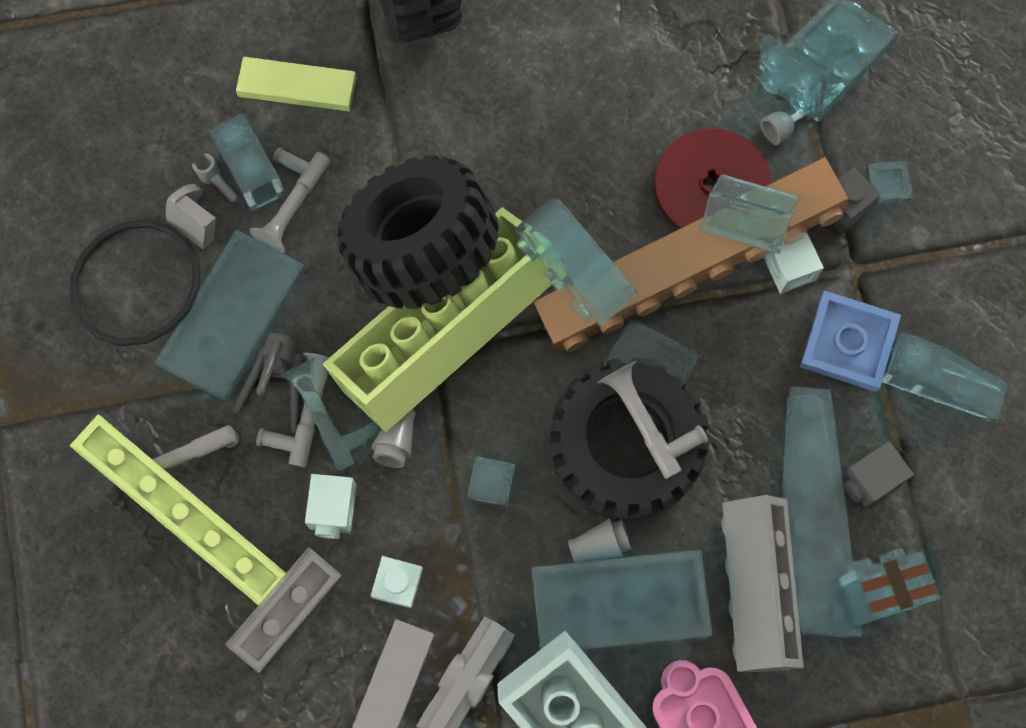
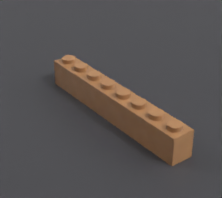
(691, 256)

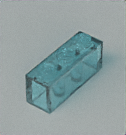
(574, 262)

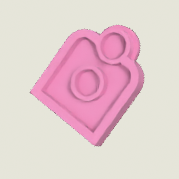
(698, 699)

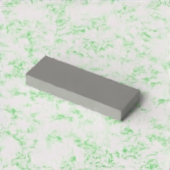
(283, 610)
(394, 677)

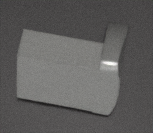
(189, 217)

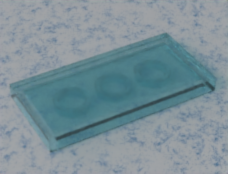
(230, 315)

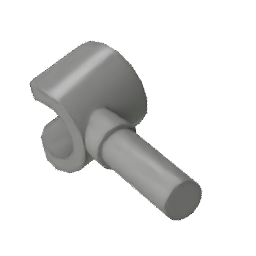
(212, 175)

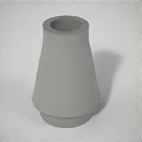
(395, 445)
(601, 542)

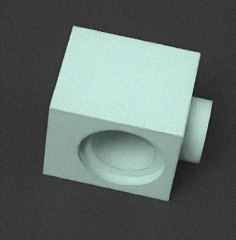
(795, 265)
(330, 505)

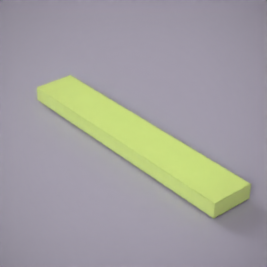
(177, 509)

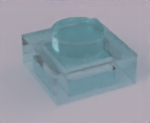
(891, 181)
(491, 481)

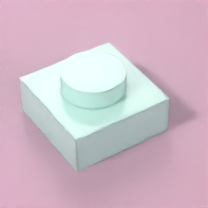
(396, 582)

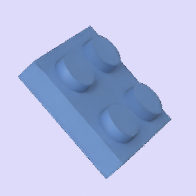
(850, 341)

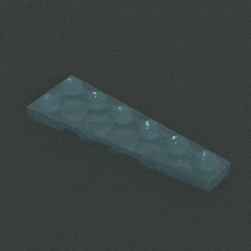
(816, 512)

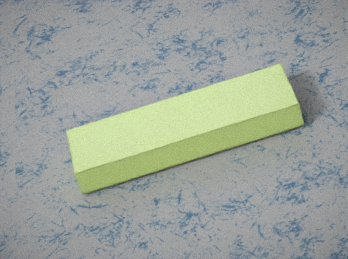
(296, 84)

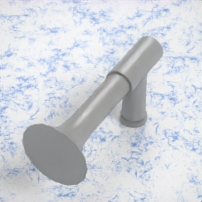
(310, 174)
(301, 443)
(199, 447)
(663, 453)

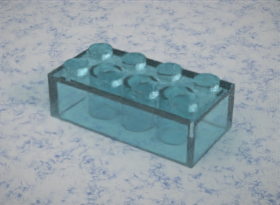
(623, 601)

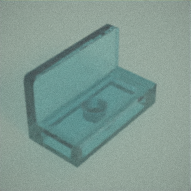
(749, 213)

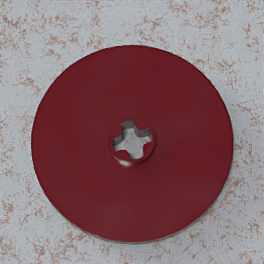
(696, 157)

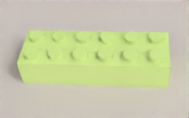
(414, 350)

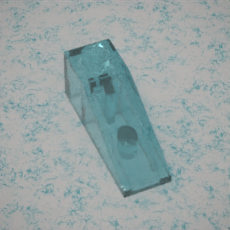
(943, 377)

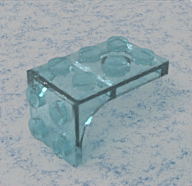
(824, 57)

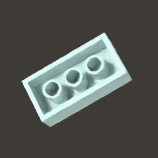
(563, 691)

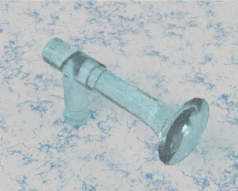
(335, 443)

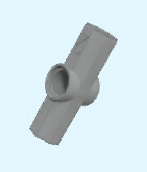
(467, 676)

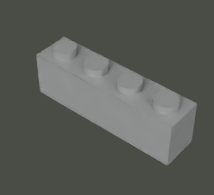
(761, 584)

